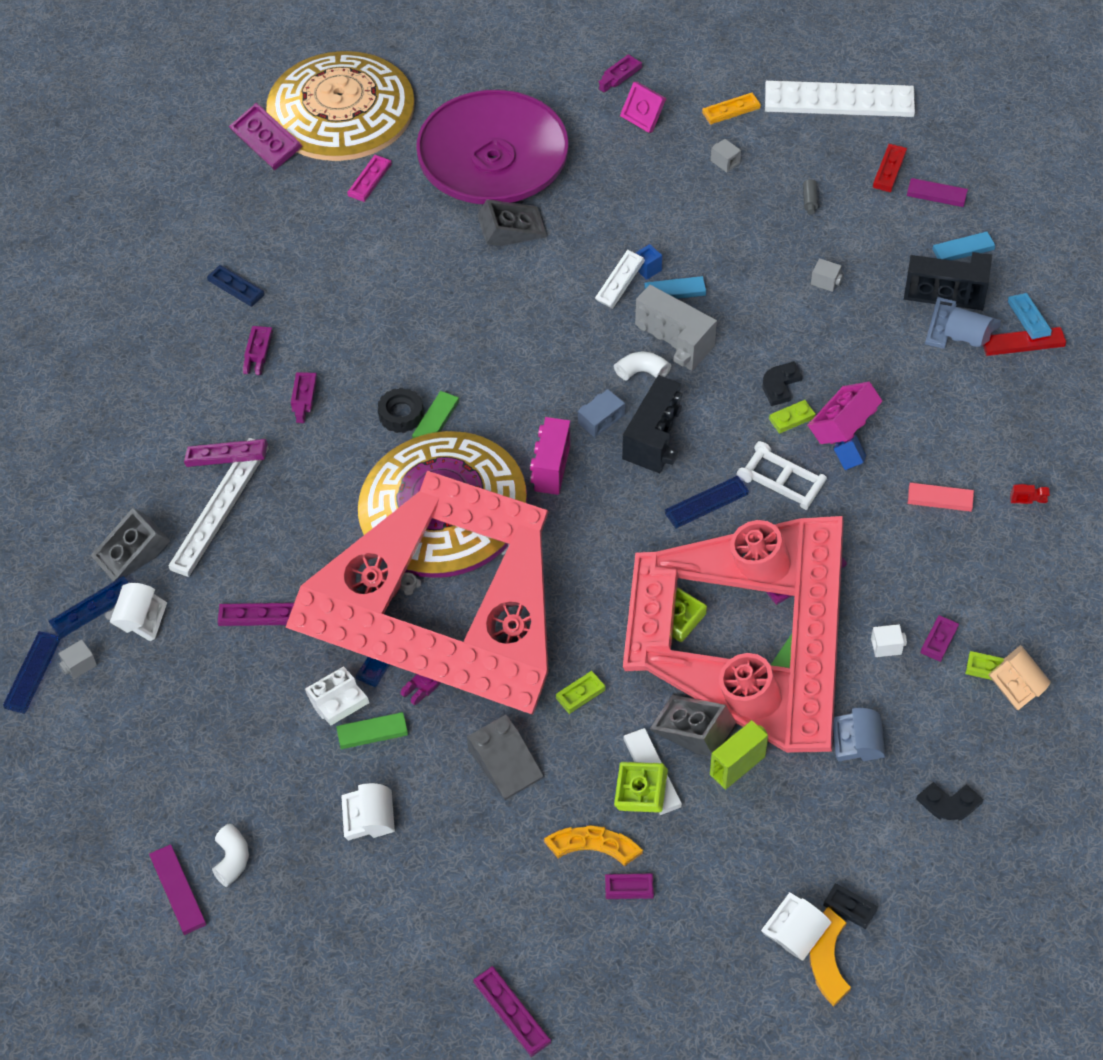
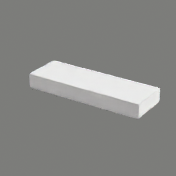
(620, 279)

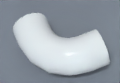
(642, 362)
(235, 855)

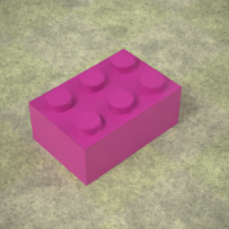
(845, 413)
(551, 455)

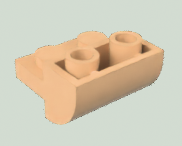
(1019, 678)

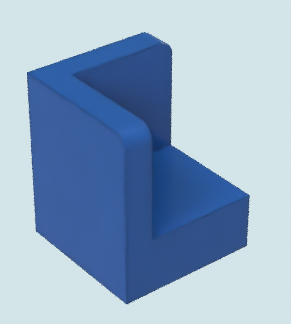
(652, 263)
(850, 453)

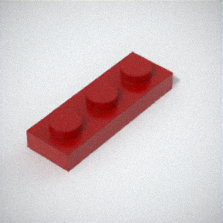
(889, 168)

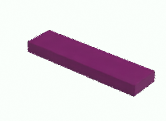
(226, 453)
(254, 614)
(177, 889)
(512, 1011)

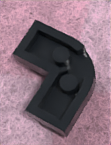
(776, 379)
(947, 807)

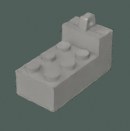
(676, 323)

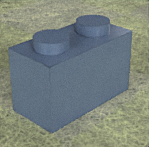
(601, 413)

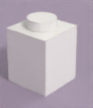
(888, 640)

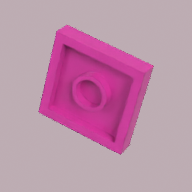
(643, 107)

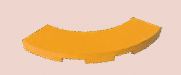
(595, 839)
(824, 964)

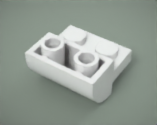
(138, 610)
(336, 696)
(368, 811)
(796, 926)

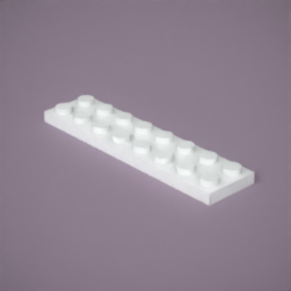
(839, 98)

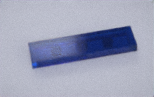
(706, 502)
(87, 609)
(31, 672)

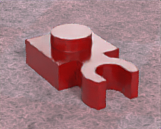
(1027, 494)

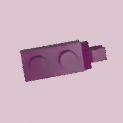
(619, 72)
(303, 394)

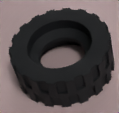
(395, 397)

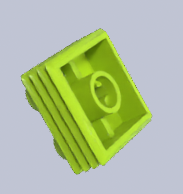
(690, 614)
(631, 777)

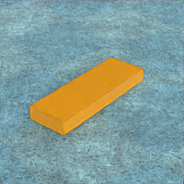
(731, 108)

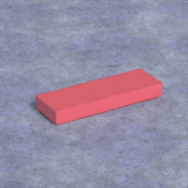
(940, 497)

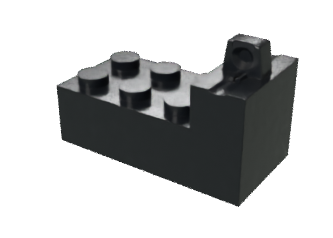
(949, 280)
(646, 436)

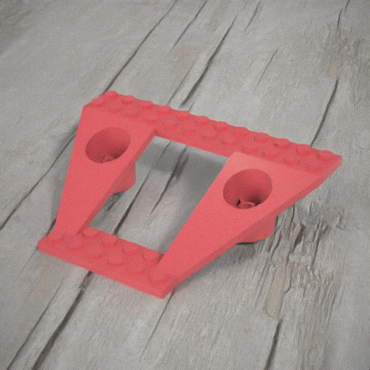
(804, 563)
(507, 673)

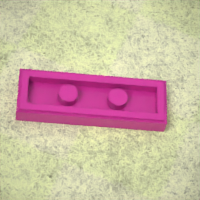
(369, 178)

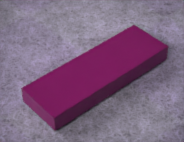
(937, 192)

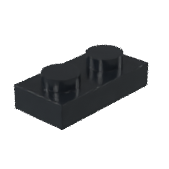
(850, 906)

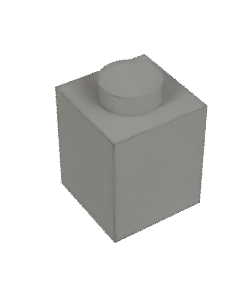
(725, 155)
(826, 275)
(76, 659)

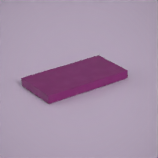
(265, 136)

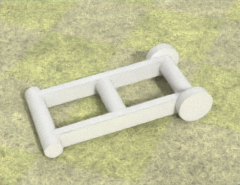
(763, 450)

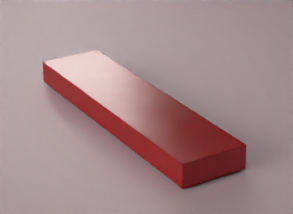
(1022, 342)

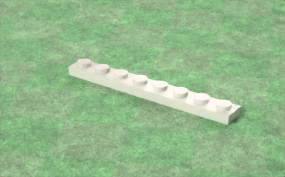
(213, 516)

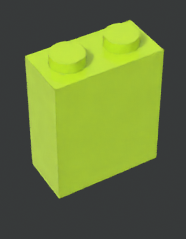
(738, 754)

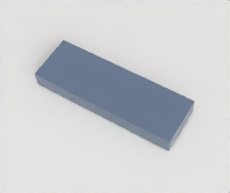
(938, 323)

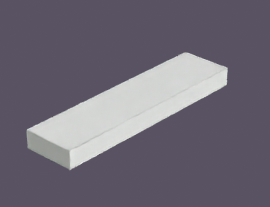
(644, 752)

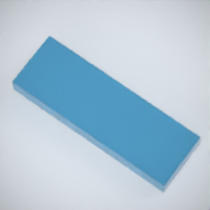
(964, 246)
(681, 287)
(1029, 316)

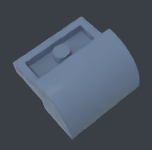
(970, 327)
(859, 735)

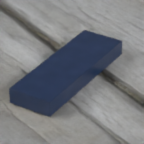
(235, 285)

